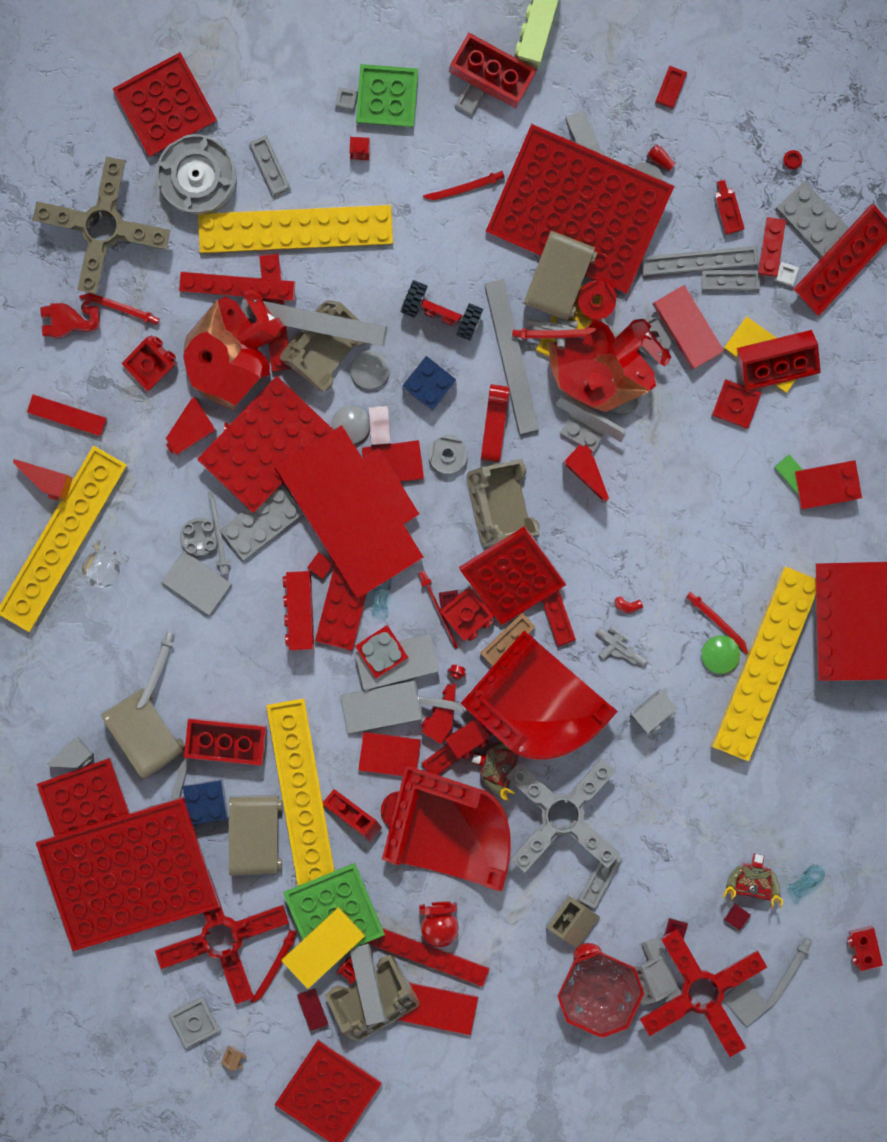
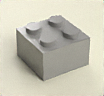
(654, 711)

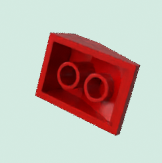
(584, 466)
(828, 484)

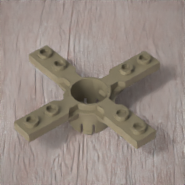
(81, 221)

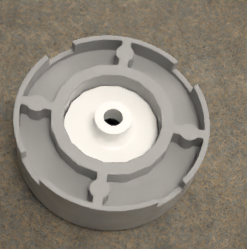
(191, 156)

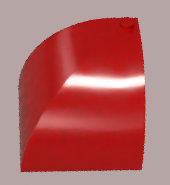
(537, 703)
(449, 829)

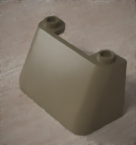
(559, 275)
(318, 354)
(499, 501)
(142, 735)
(254, 834)
(396, 996)

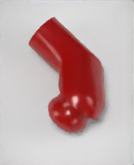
(627, 607)

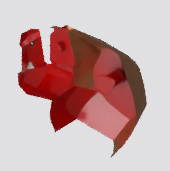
(224, 349)
(589, 365)

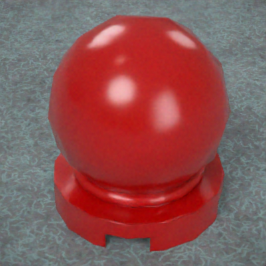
(439, 924)

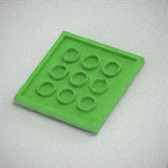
(341, 888)

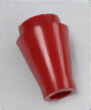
(660, 157)

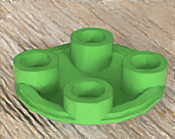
(720, 654)

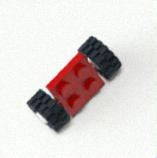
(415, 298)

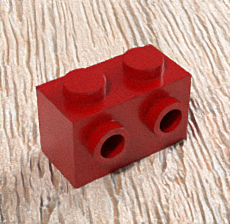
(467, 738)
(865, 948)

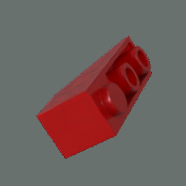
(440, 722)

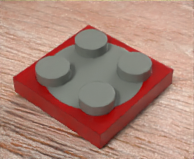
(381, 651)

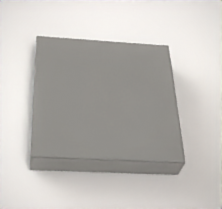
(194, 1022)

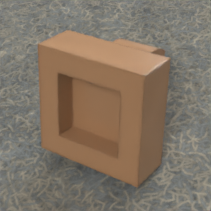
(232, 1058)

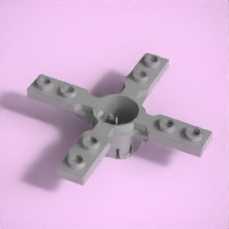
(579, 829)

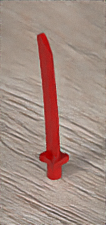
(492, 178)
(147, 317)
(524, 333)
(425, 582)
(697, 601)
(288, 942)

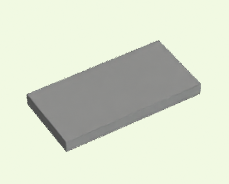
(420, 662)
(381, 707)

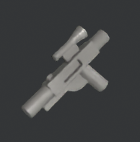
(546, 325)
(617, 648)

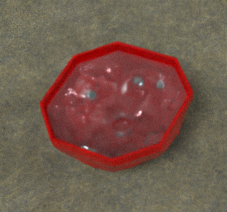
(600, 994)

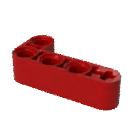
(495, 423)

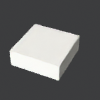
(787, 274)

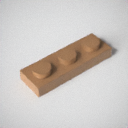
(503, 641)

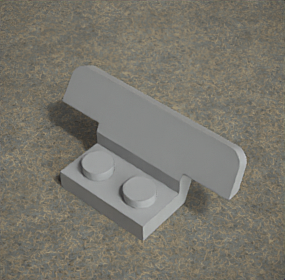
(586, 425)
(656, 975)

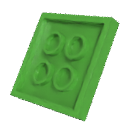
(387, 95)

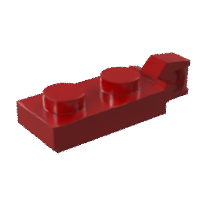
(728, 209)

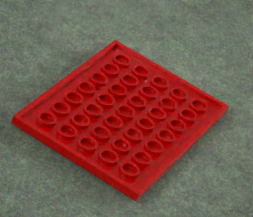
(583, 197)
(127, 874)

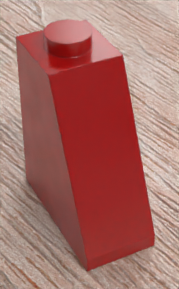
(189, 428)

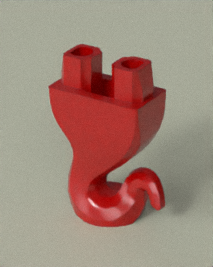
(66, 319)

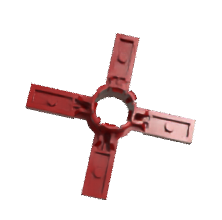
(229, 958)
(713, 1010)

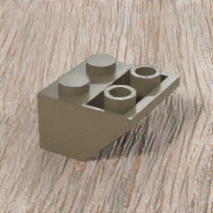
(572, 921)

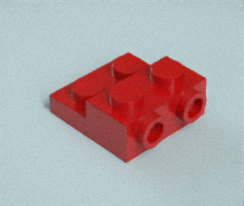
(150, 362)
(467, 614)

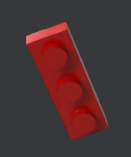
(771, 247)

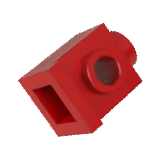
(359, 148)

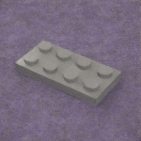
(812, 218)
(253, 530)

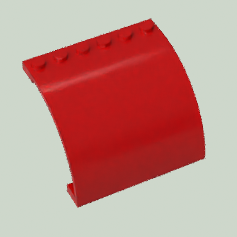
(851, 621)

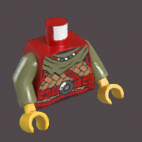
(495, 766)
(754, 881)

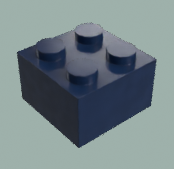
(429, 383)
(206, 801)

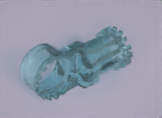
(384, 590)
(806, 881)

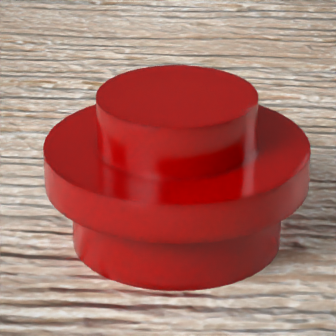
(792, 159)
(457, 672)

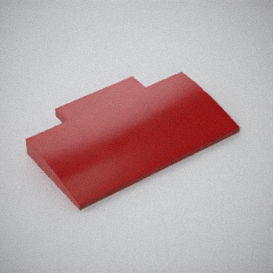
(353, 509)

